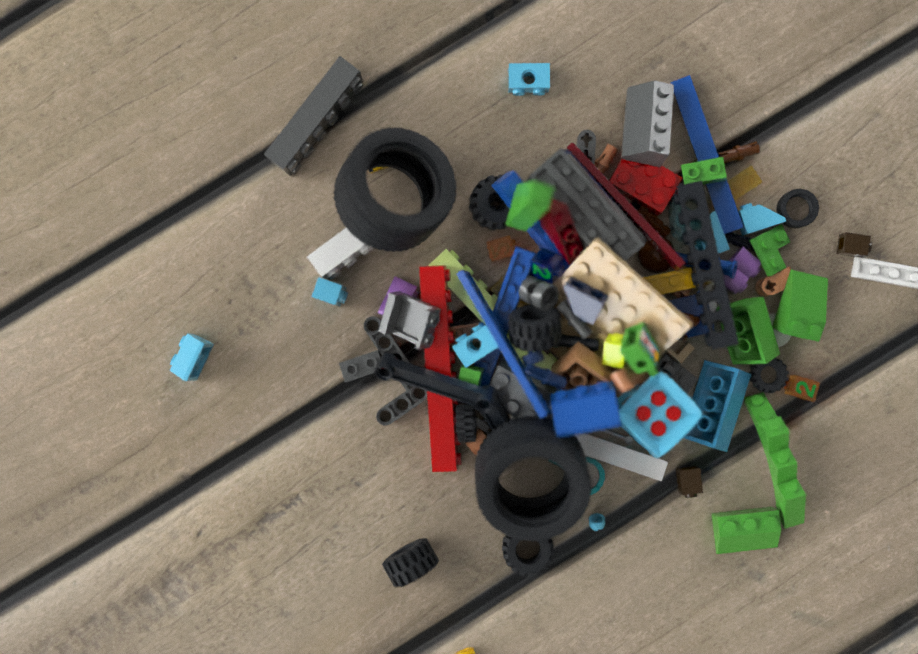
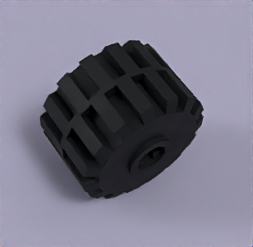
(481, 207)

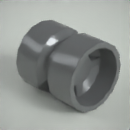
(538, 293)

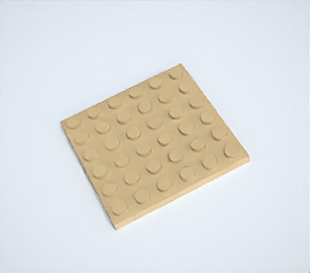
(628, 304)

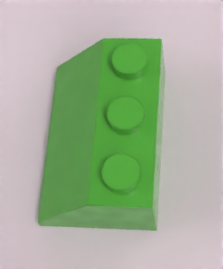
(753, 331)
(746, 529)

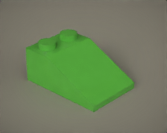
(803, 306)

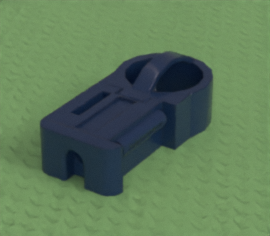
(533, 357)

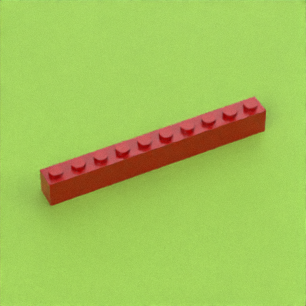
(441, 360)

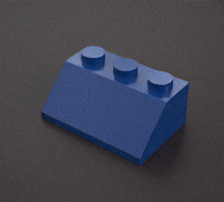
(585, 409)

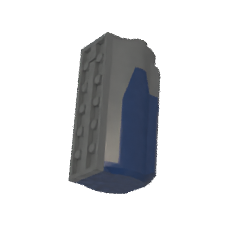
(589, 204)

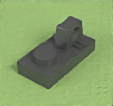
(677, 373)

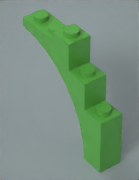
(782, 464)

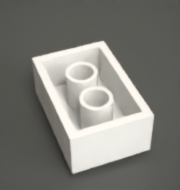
(338, 253)

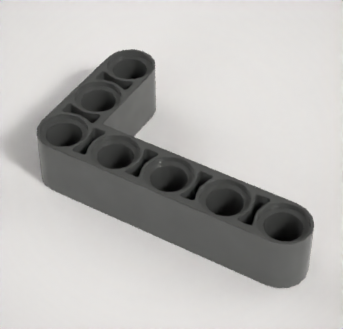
(409, 395)

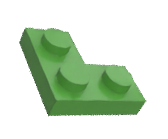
(767, 248)

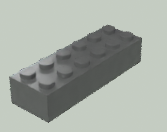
(315, 116)

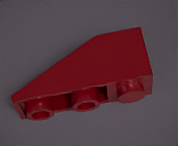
(562, 231)

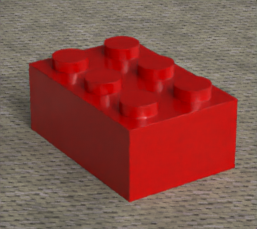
(645, 184)

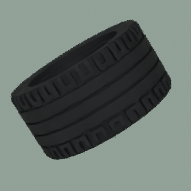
(417, 159)
(538, 516)

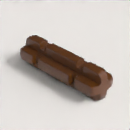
(654, 221)

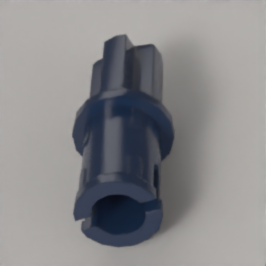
(546, 376)

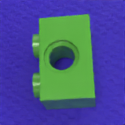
(707, 171)

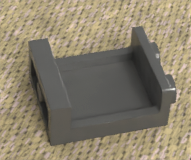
(410, 319)

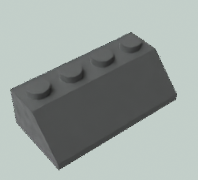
(648, 123)

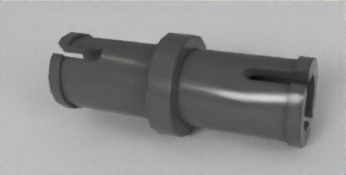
(579, 325)

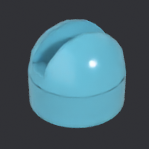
(596, 521)

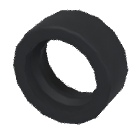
(812, 204)

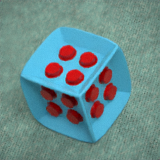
(658, 414)

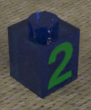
(547, 265)

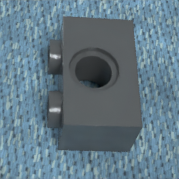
(360, 366)

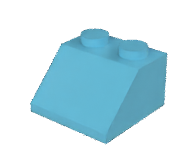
(191, 357)

